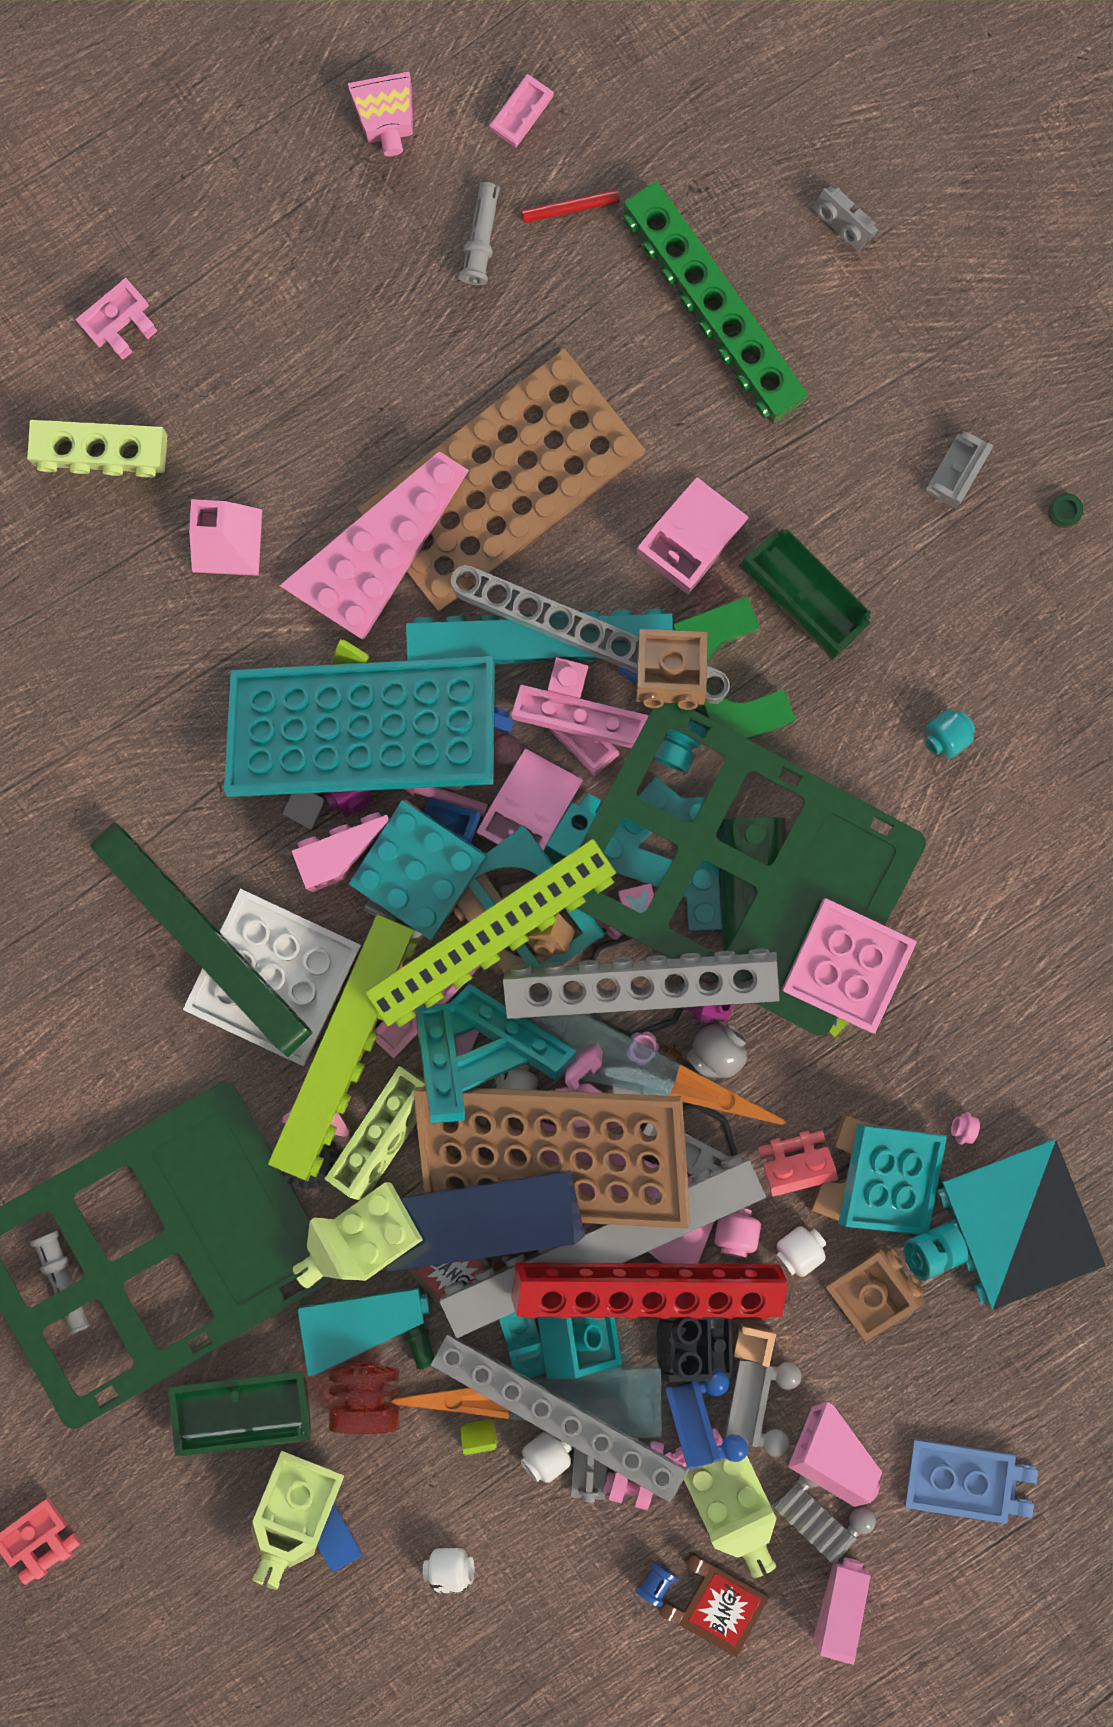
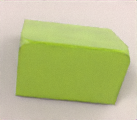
(349, 654)
(478, 1436)

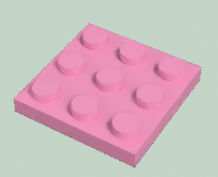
(849, 965)

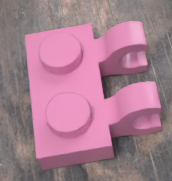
(113, 313)

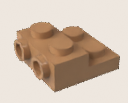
(672, 668)
(876, 1292)

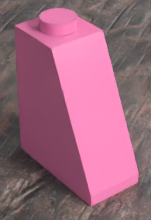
(835, 1457)
(842, 1611)

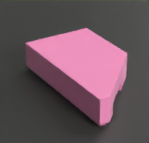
(587, 1062)

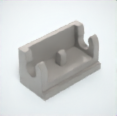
(958, 469)

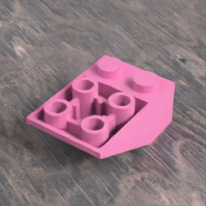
(691, 535)
(531, 797)
(334, 857)

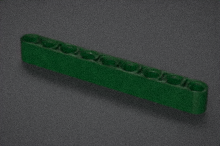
(201, 939)

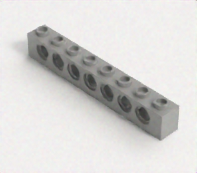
(524, 1002)
(560, 1417)

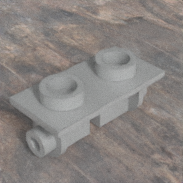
(835, 208)
(587, 1478)

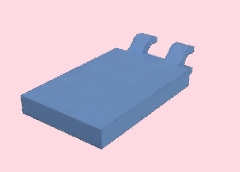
(967, 1482)

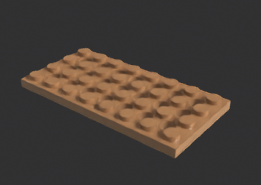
(546, 509)
(563, 1109)

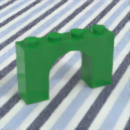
(749, 718)

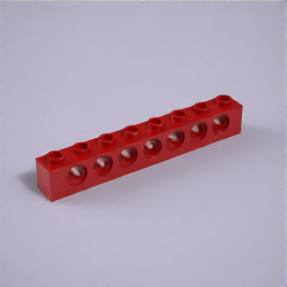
(674, 1288)

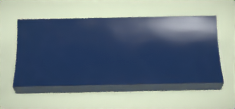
(492, 1220)

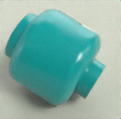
(949, 733)

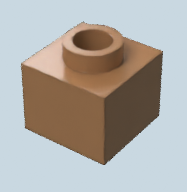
(552, 940)

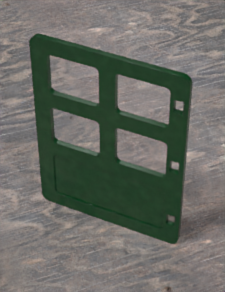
(823, 856)
(219, 1212)

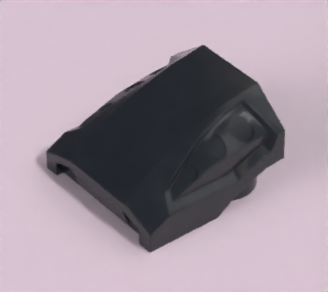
(694, 1347)

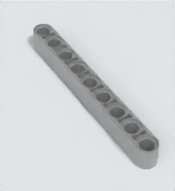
(571, 634)

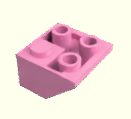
(225, 538)

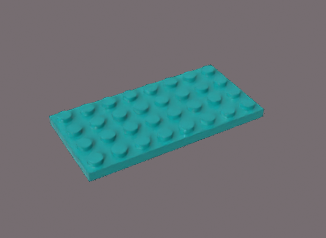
(360, 727)

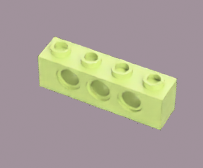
(48, 435)
(377, 1137)

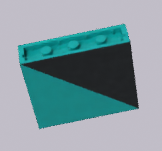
(1021, 1225)

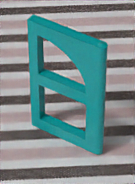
(524, 852)

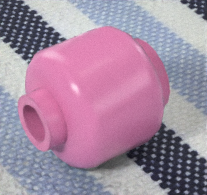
(738, 1233)

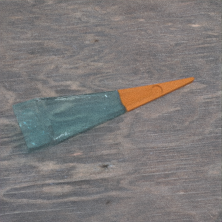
(644, 1070)
(619, 1395)

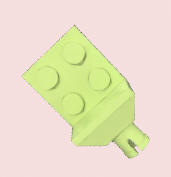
(358, 1239)
(734, 1511)
(292, 1515)

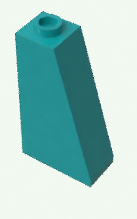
(351, 1325)

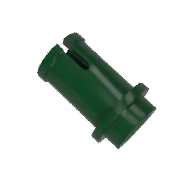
(420, 1346)

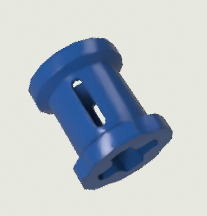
(656, 1584)

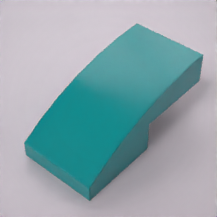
(523, 1344)

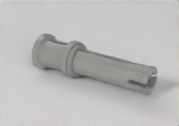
(478, 247)
(55, 1267)

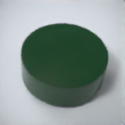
(1065, 510)

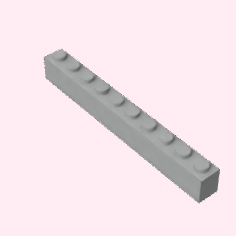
(710, 1198)

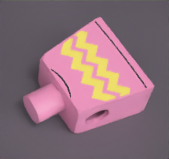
(384, 109)

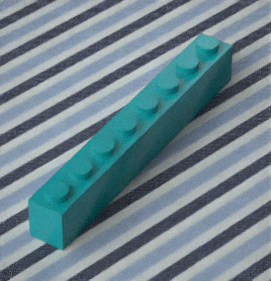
(515, 643)

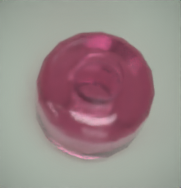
(506, 750)

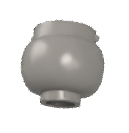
(718, 1052)

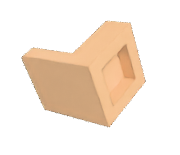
(754, 1343)

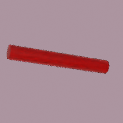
(570, 206)

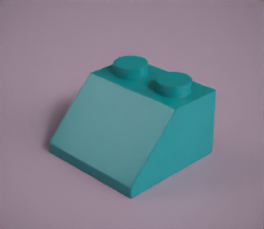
(578, 1345)

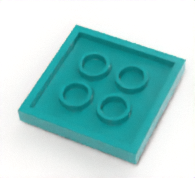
(418, 869)
(892, 1179)

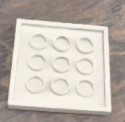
(293, 956)

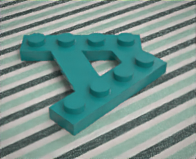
(628, 860)
(513, 1045)

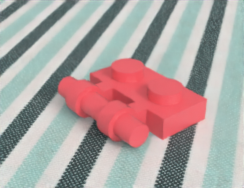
(799, 1170)
(31, 1531)

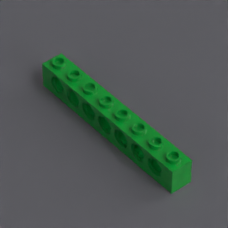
(654, 204)

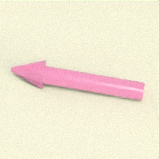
(450, 797)

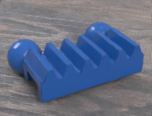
(694, 1425)

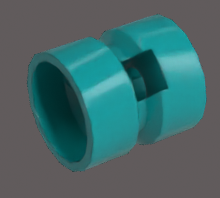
(677, 748)
(936, 1251)

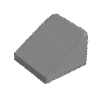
(305, 808)

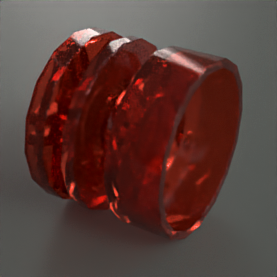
(364, 1399)

